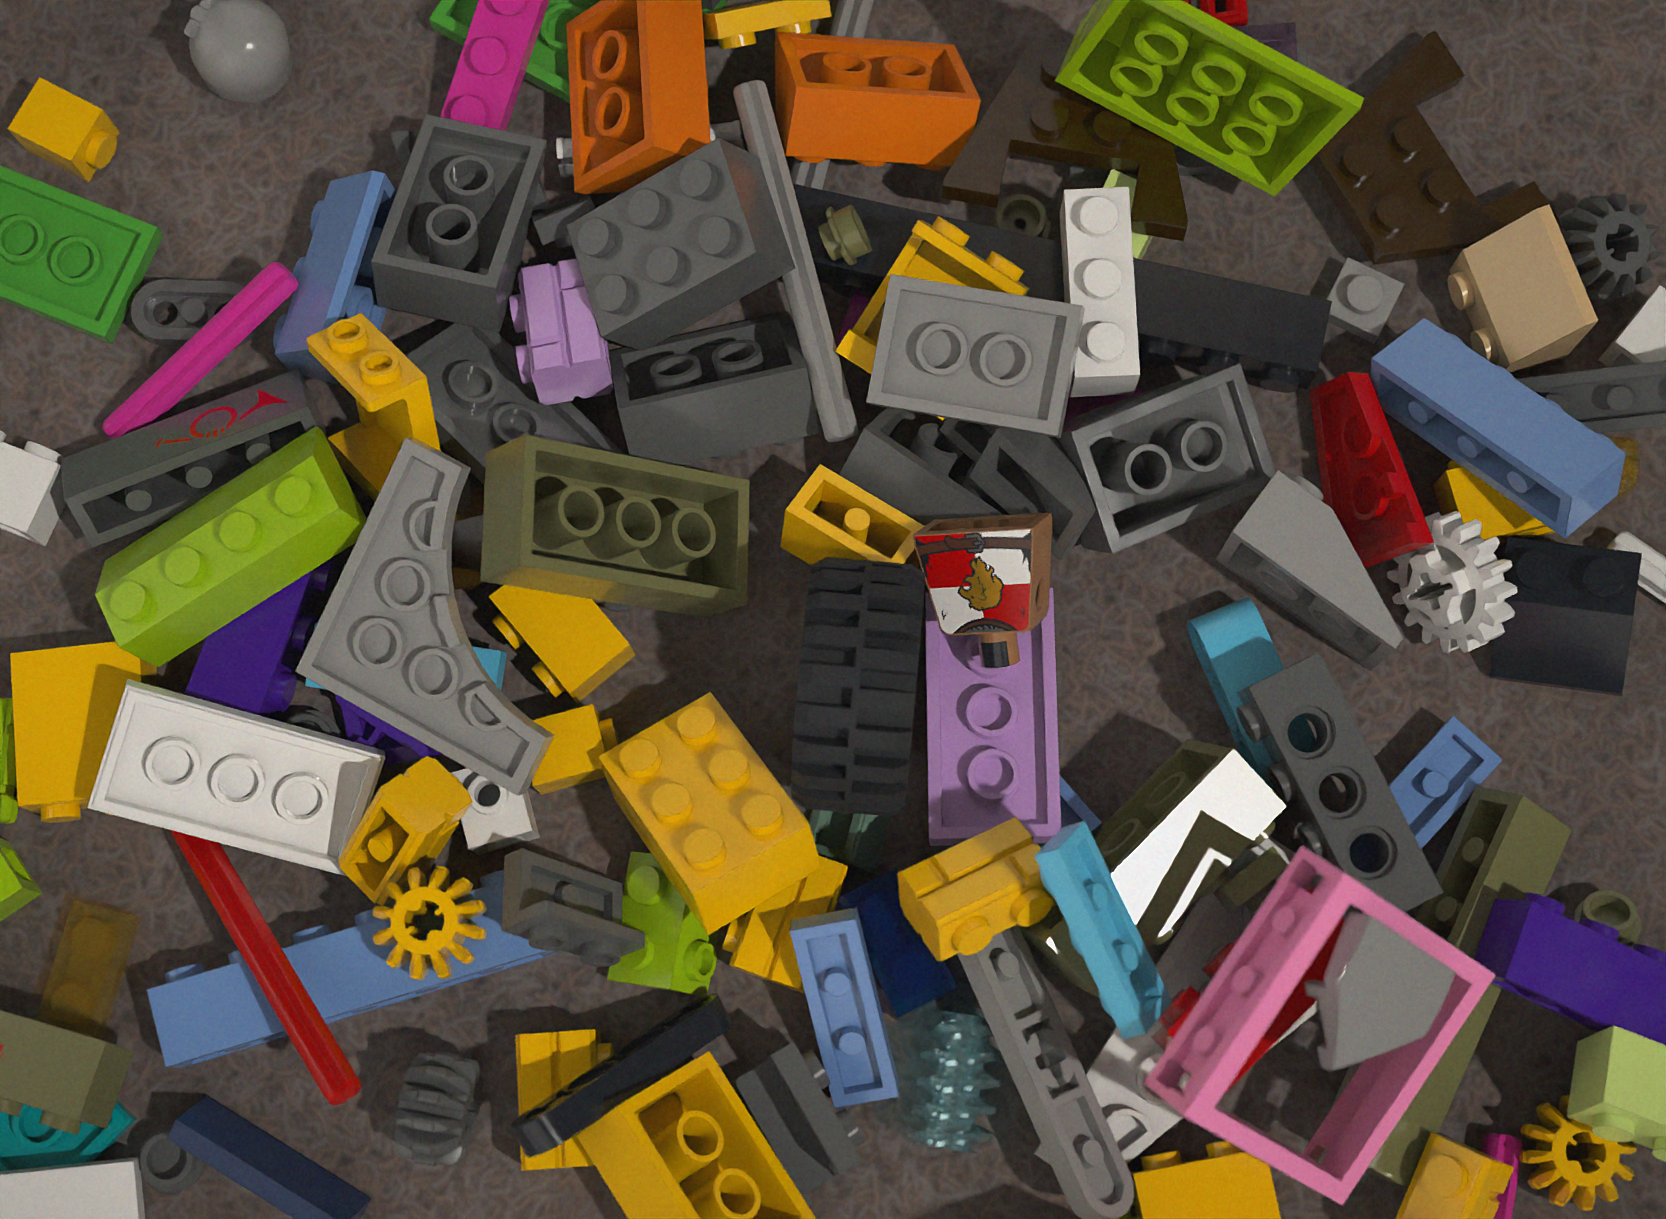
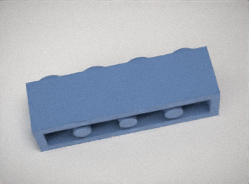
(1497, 427)

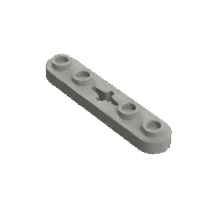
(1060, 1095)

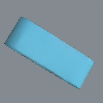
(1234, 655)

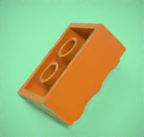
(635, 90)
(872, 100)

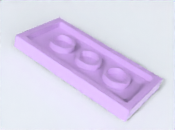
(991, 735)

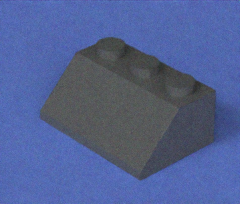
(715, 392)
(916, 469)

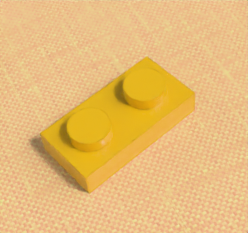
(738, 24)

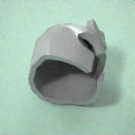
(239, 48)

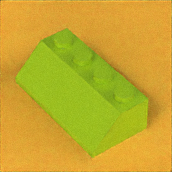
(230, 551)

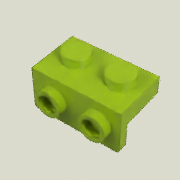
(676, 947)

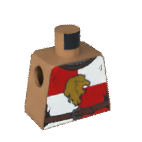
(988, 578)

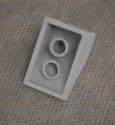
(1306, 564)

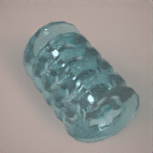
(956, 1083)

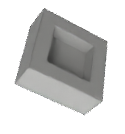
(1362, 300)

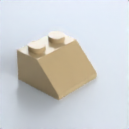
(1522, 294)

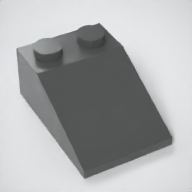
(459, 223)
(1167, 457)

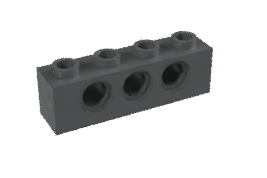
(1370, 809)

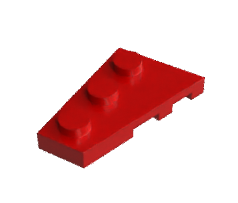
(1364, 471)

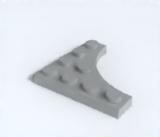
(397, 635)

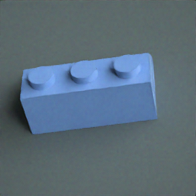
(337, 269)

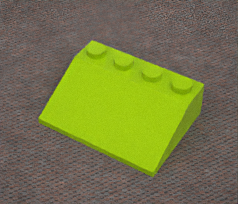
(1206, 88)

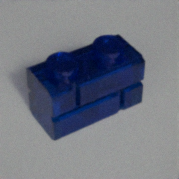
(895, 950)

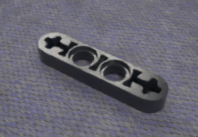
(621, 1075)

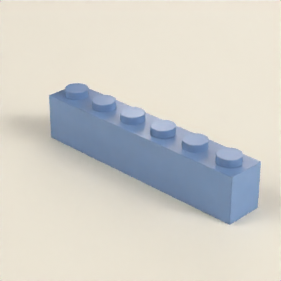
(344, 972)

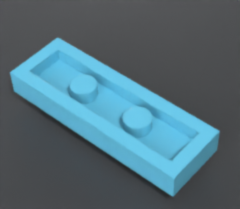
(1103, 930)

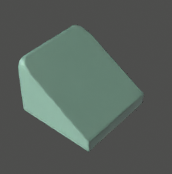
(850, 838)

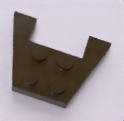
(1055, 123)
(1398, 179)

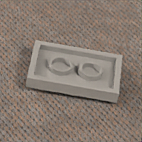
(975, 355)

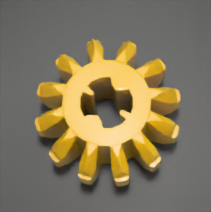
(420, 902)
(1566, 1175)

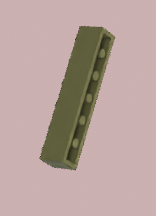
(1497, 852)

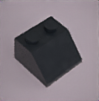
(1568, 616)

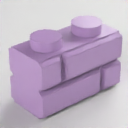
(563, 339)

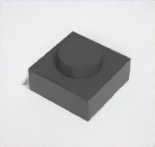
(553, 220)

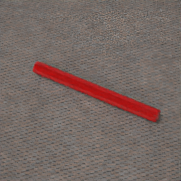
(271, 968)

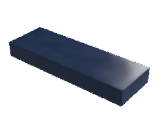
(264, 1164)

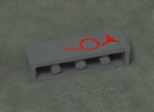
(183, 457)

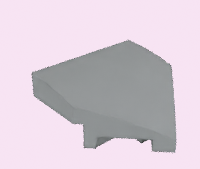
(1376, 993)

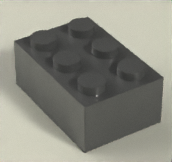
(680, 245)

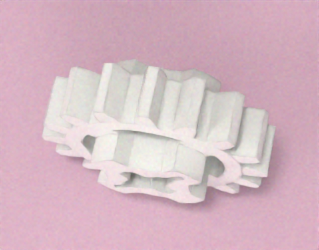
(1455, 585)

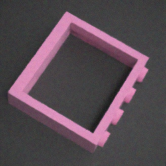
(1252, 991)

